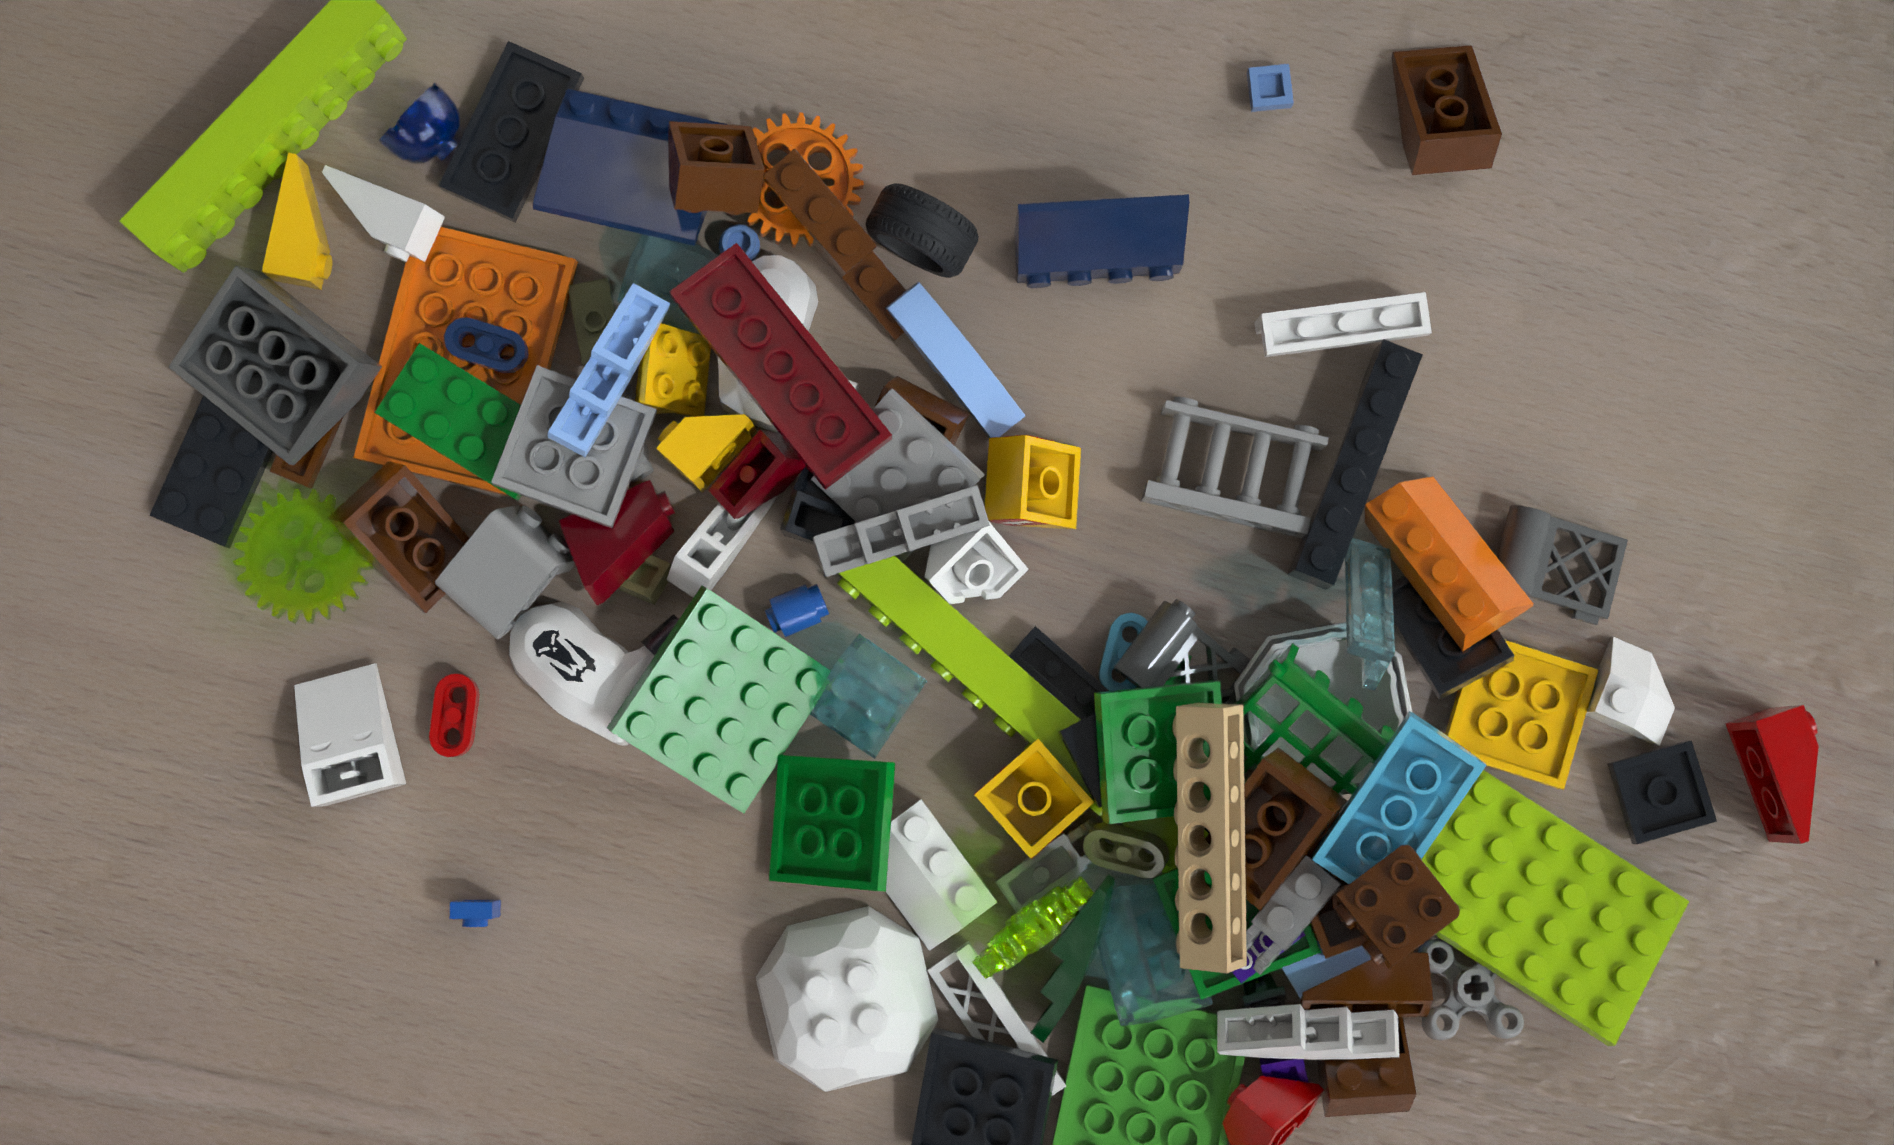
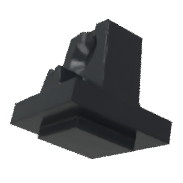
(1262, 993)

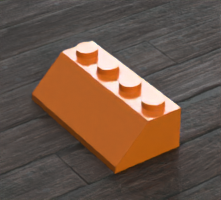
(1445, 560)

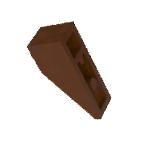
(1376, 988)

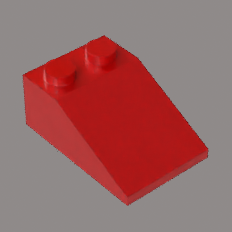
(1780, 767)

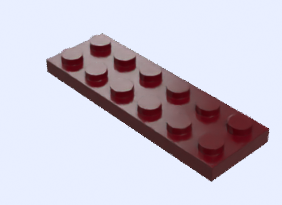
(781, 365)

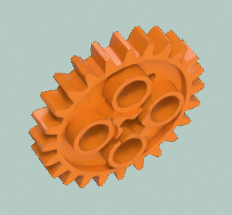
(806, 140)

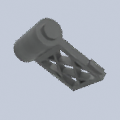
(1527, 550)
(1166, 644)

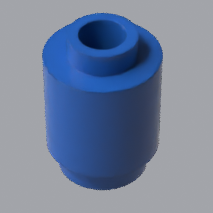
(796, 609)

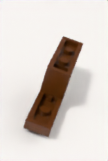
(838, 237)

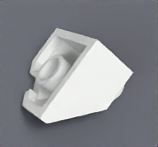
(973, 566)
(1631, 693)

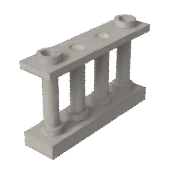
(1246, 507)

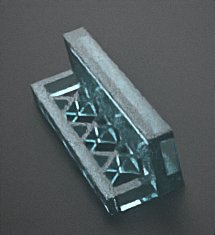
(1369, 609)

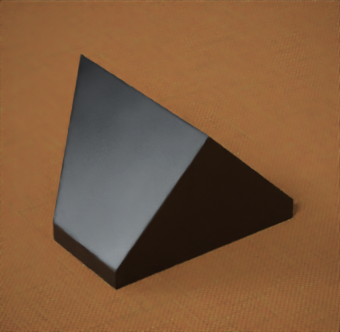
(811, 511)

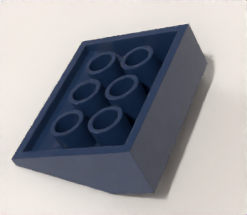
(613, 168)
(1100, 240)

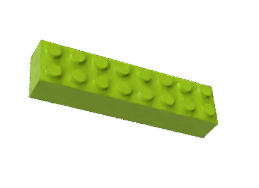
(266, 122)

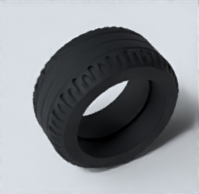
(922, 230)

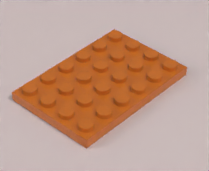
(474, 280)

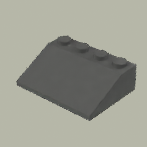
(273, 364)

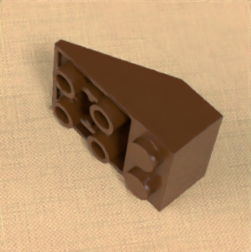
(1368, 1084)

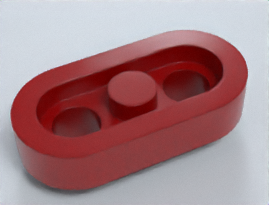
(451, 715)

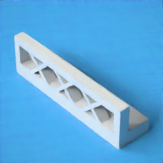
(1344, 324)
(996, 998)

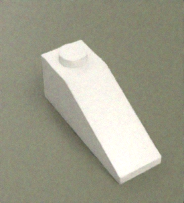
(391, 218)
(713, 548)

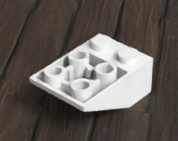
(346, 737)

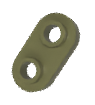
(1128, 850)

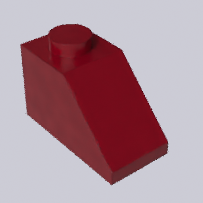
(757, 474)

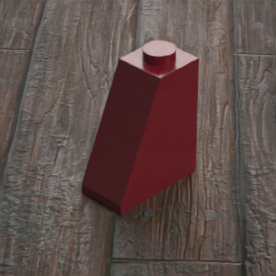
(611, 555)

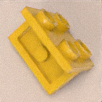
(674, 372)

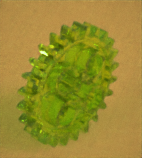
(268, 542)
(1032, 927)

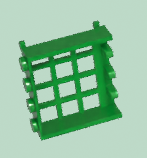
(1313, 696)

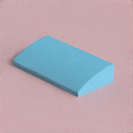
(1399, 800)

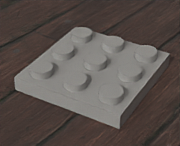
(906, 470)
(560, 477)

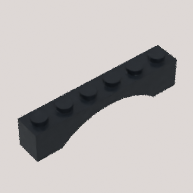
(1356, 465)

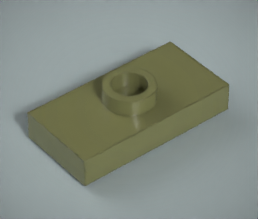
(592, 310)

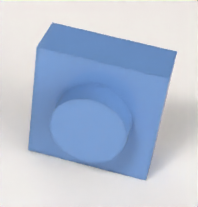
(1270, 87)

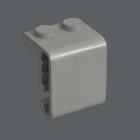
(505, 567)

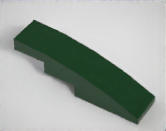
(1077, 950)

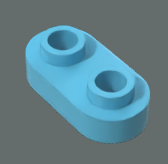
(1116, 647)

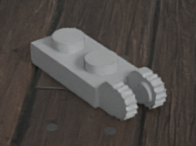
(1050, 867)
(1291, 909)

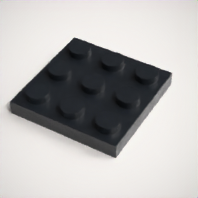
(982, 1093)

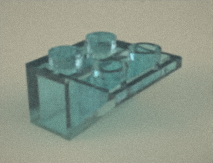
(866, 695)

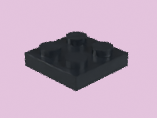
(1662, 792)

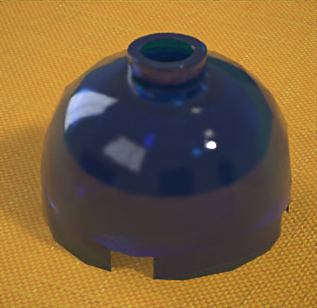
(425, 128)

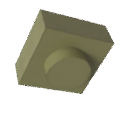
(648, 580)

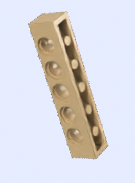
(1224, 817)

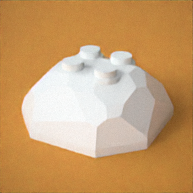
(847, 998)

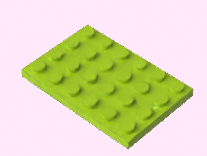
(1551, 908)

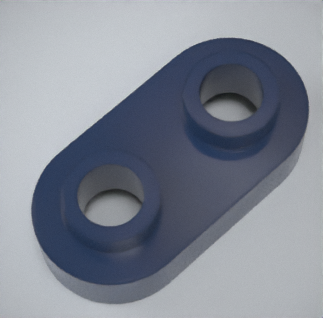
(488, 345)

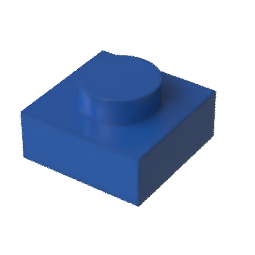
(475, 912)

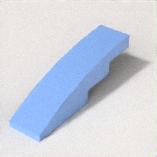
(955, 361)
(608, 370)

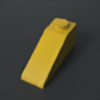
(297, 240)

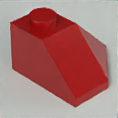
(1269, 1110)

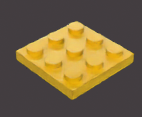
(1525, 715)

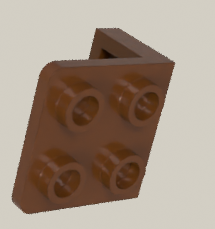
(1396, 906)

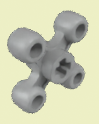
(1459, 1003)

